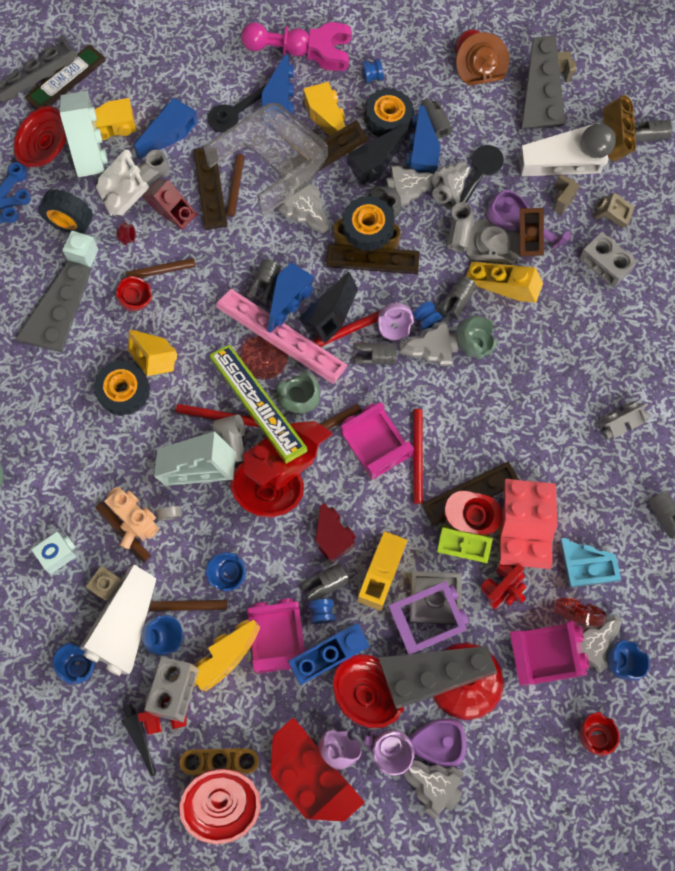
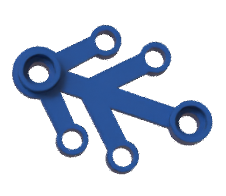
(6, 186)

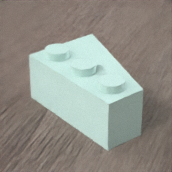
(82, 134)
(195, 461)

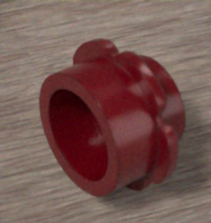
(126, 233)

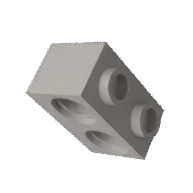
(605, 263)
(178, 689)

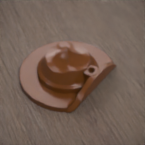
(482, 59)

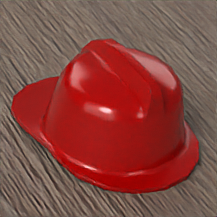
(473, 513)

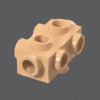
(135, 520)

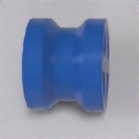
(372, 70)
(427, 315)
(321, 611)

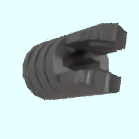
(437, 118)
(653, 130)
(265, 278)
(460, 295)
(381, 353)
(665, 511)
(331, 580)

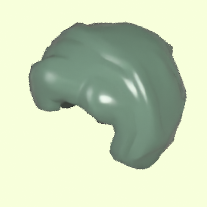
(476, 337)
(299, 393)

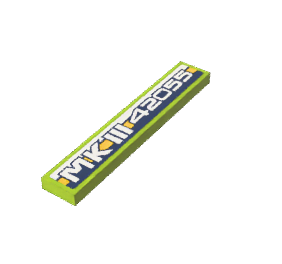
(258, 404)

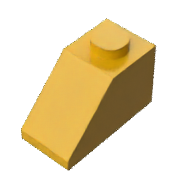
(151, 352)

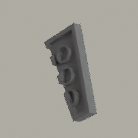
(37, 69)
(543, 87)
(56, 312)
(432, 673)

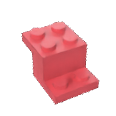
(528, 524)

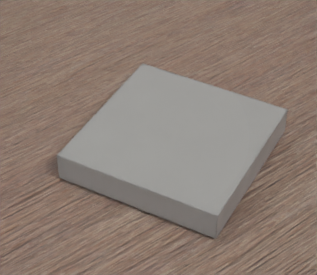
(435, 607)

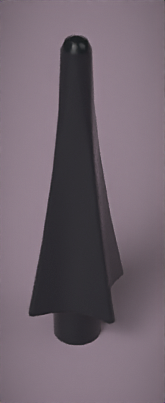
(138, 736)

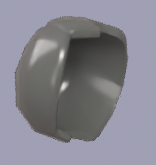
(598, 140)
(389, 195)

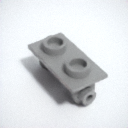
(632, 414)

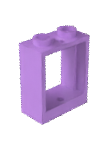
(403, 627)

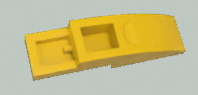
(226, 654)

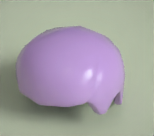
(392, 314)
(393, 752)
(333, 753)

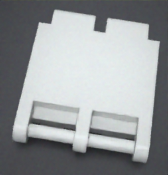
(119, 185)

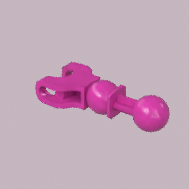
(298, 43)

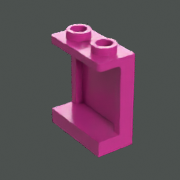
(375, 440)
(278, 637)
(549, 654)

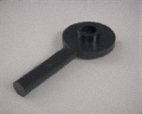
(225, 116)
(486, 161)

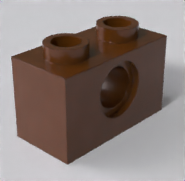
(531, 232)

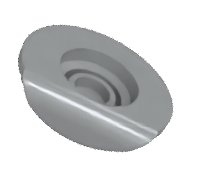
(493, 243)

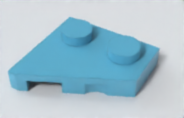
(587, 565)

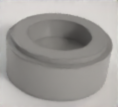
(169, 513)

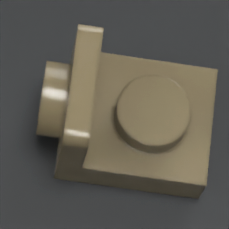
(567, 65)
(567, 192)
(615, 209)
(103, 583)

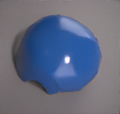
(231, 565)
(162, 635)
(629, 651)
(65, 658)

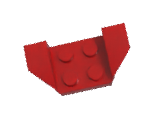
(266, 466)
(307, 779)

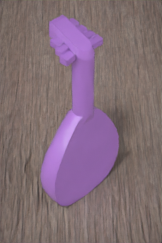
(505, 213)
(437, 742)

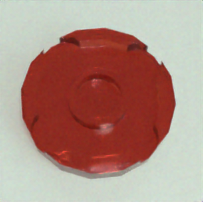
(265, 364)
(580, 613)

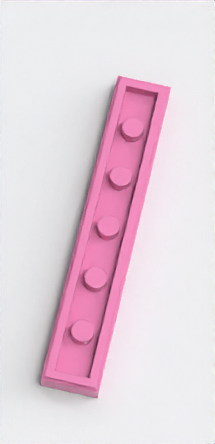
(282, 337)

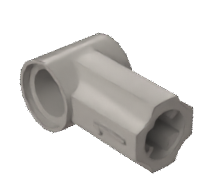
(149, 171)
(460, 228)
(231, 431)

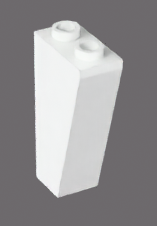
(559, 156)
(120, 625)

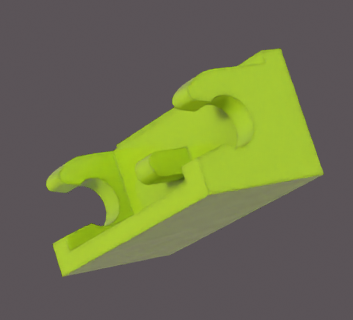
(464, 544)

